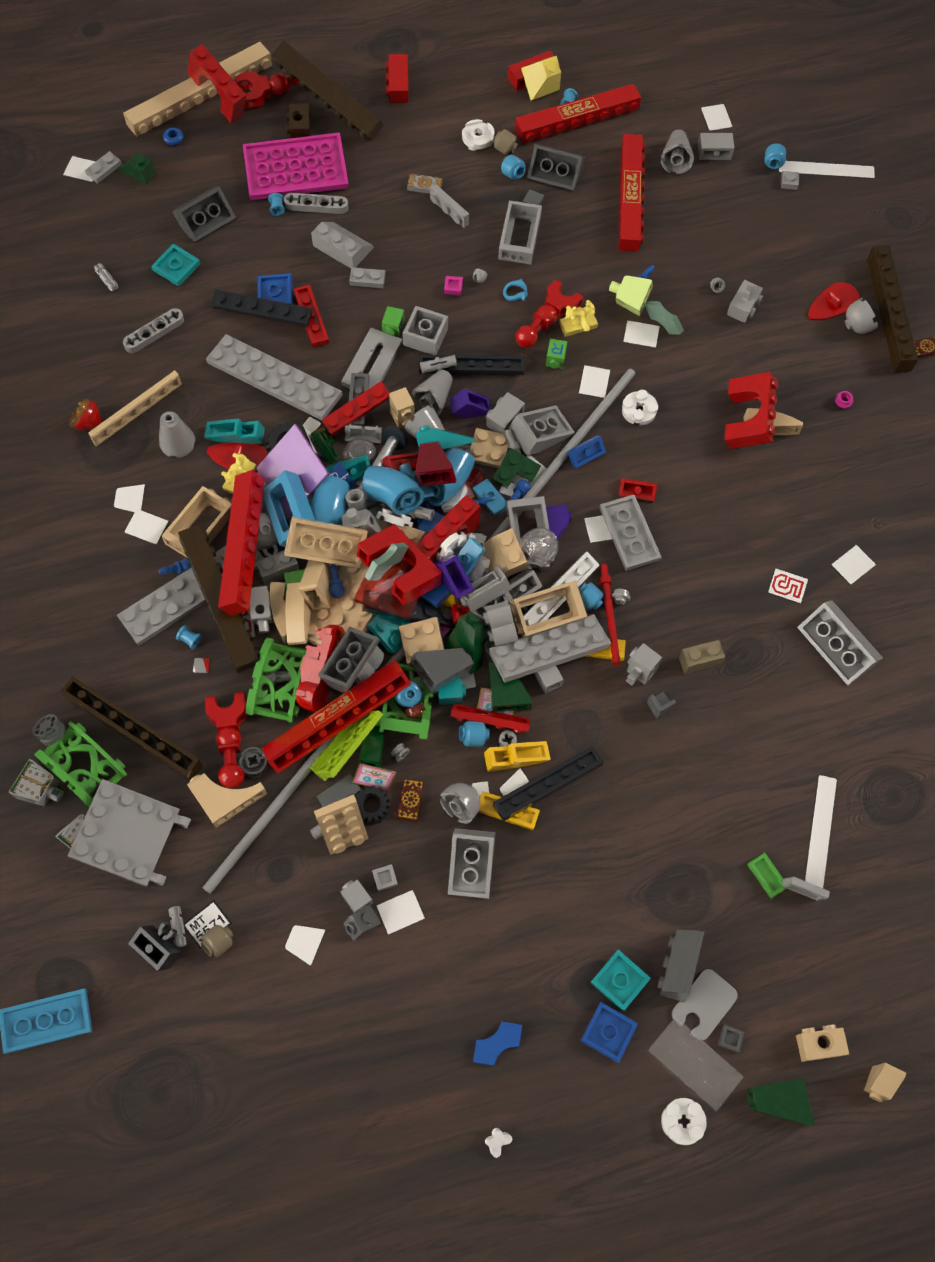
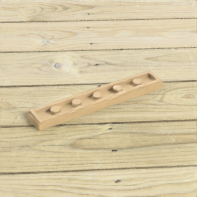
(135, 408)

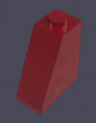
(433, 466)

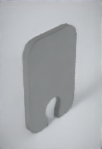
(709, 1000)

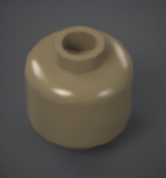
(505, 142)
(217, 940)

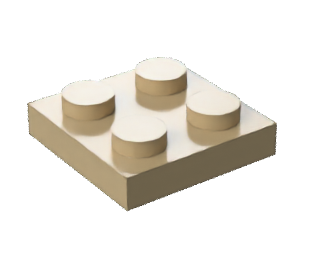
(489, 448)
(421, 636)

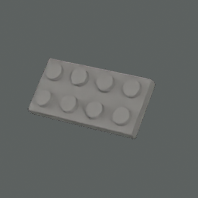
(630, 532)

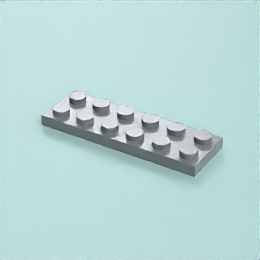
(549, 648)

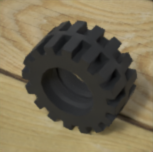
(377, 793)

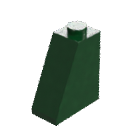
(469, 636)
(507, 695)
(373, 748)
(782, 1101)

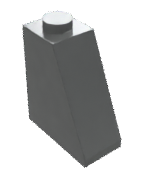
(441, 667)

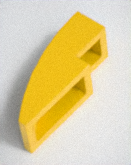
(516, 755)

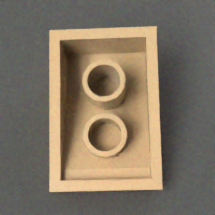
(506, 553)

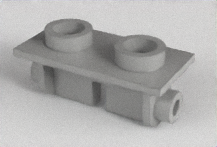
(372, 434)

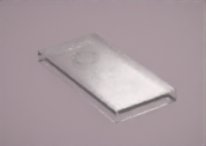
(695, 1063)

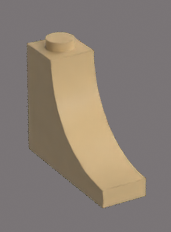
(222, 802)

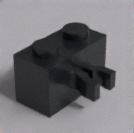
(156, 946)

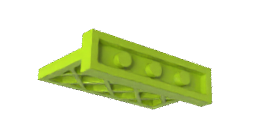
(343, 746)

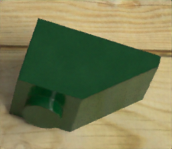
(139, 168)

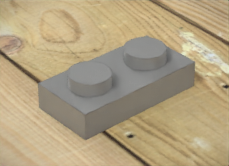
(103, 167)
(367, 277)

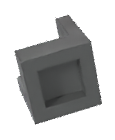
(660, 704)

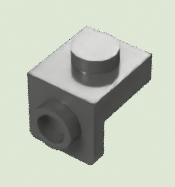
(361, 922)

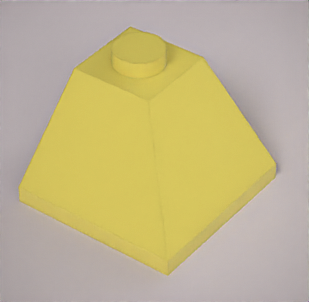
(542, 77)

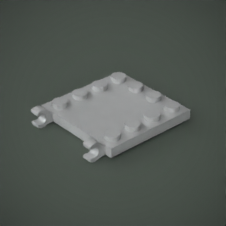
(125, 833)

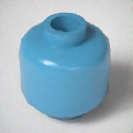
(775, 156)
(513, 167)
(590, 596)
(414, 693)
(473, 734)

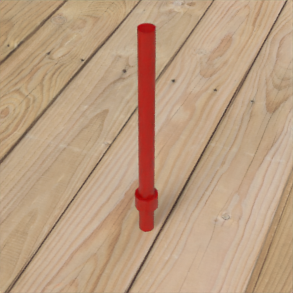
(605, 582)

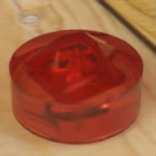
(475, 477)
(415, 711)

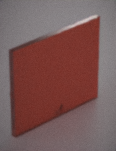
(379, 592)

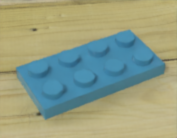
(45, 1021)

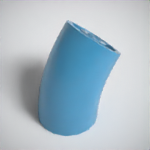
(462, 465)
(392, 489)
(330, 501)

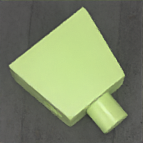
(632, 293)

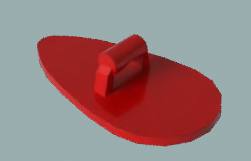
(833, 301)
(223, 453)

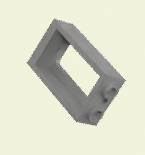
(515, 211)
(535, 504)

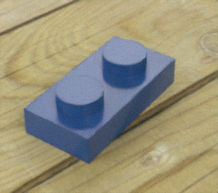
(586, 451)

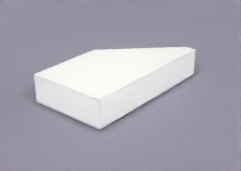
(447, 507)

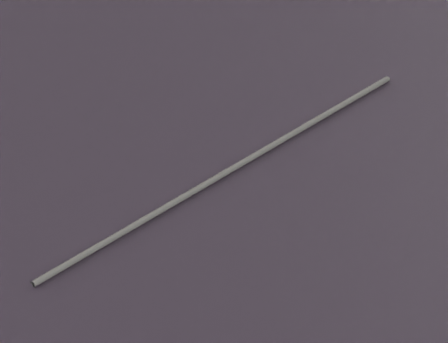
(400, 654)

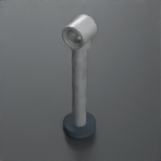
(394, 440)

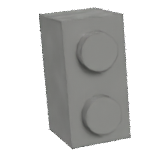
(715, 146)
(504, 413)

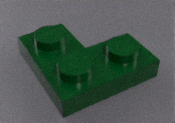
(323, 440)
(514, 464)

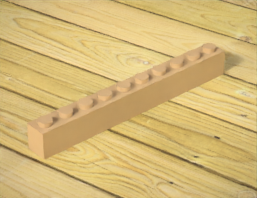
(189, 94)

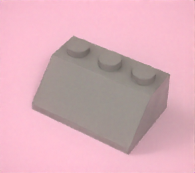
(340, 244)

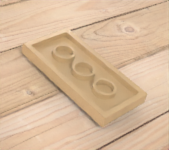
(324, 542)
(341, 824)

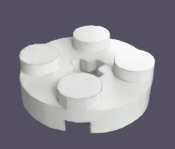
(475, 142)
(643, 399)
(388, 517)
(452, 545)
(693, 1130)

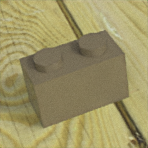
(701, 657)

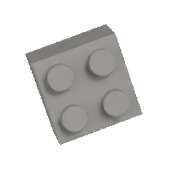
(425, 330)

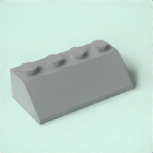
(839, 642)

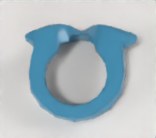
(522, 295)

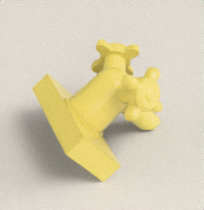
(579, 319)
(240, 466)

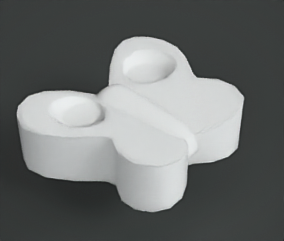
(497, 1140)

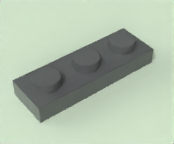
(359, 385)

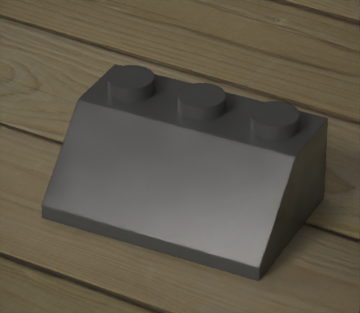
(555, 166)
(204, 214)
(348, 659)
(680, 964)

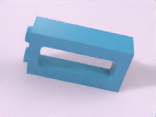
(291, 486)

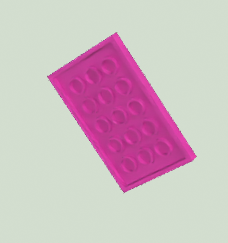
(295, 165)

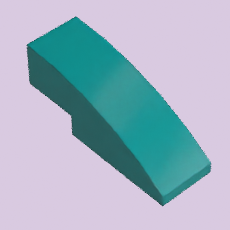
(235, 431)

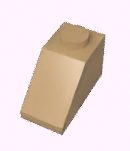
(883, 1081)

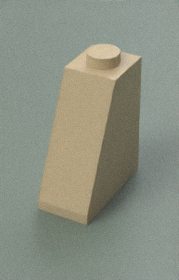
(316, 586)

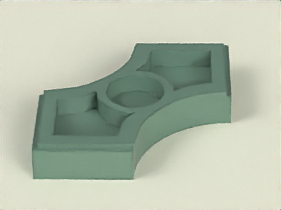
(660, 314)
(388, 559)

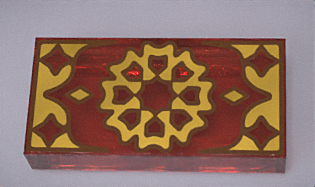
(925, 347)
(410, 800)

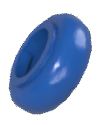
(171, 132)

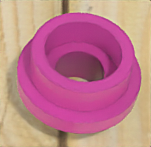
(844, 395)

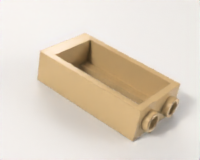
(202, 499)
(574, 600)

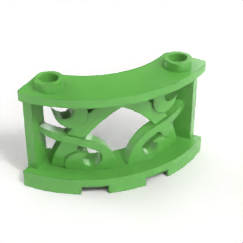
(272, 653)
(410, 725)
(54, 754)

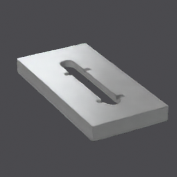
(383, 362)

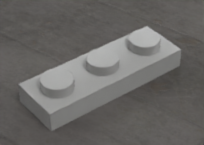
(449, 206)

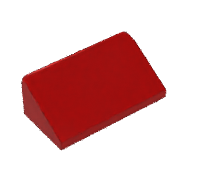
(641, 489)

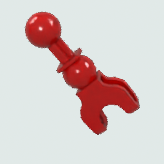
(263, 87)
(547, 314)
(228, 737)

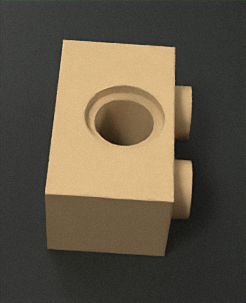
(401, 407)
(835, 1043)

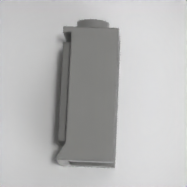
(486, 590)

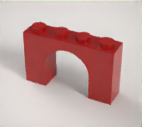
(204, 67)
(761, 426)
(462, 518)
(415, 583)

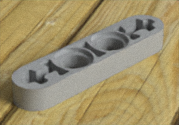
(316, 201)
(151, 328)

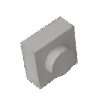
(790, 180)
(385, 877)

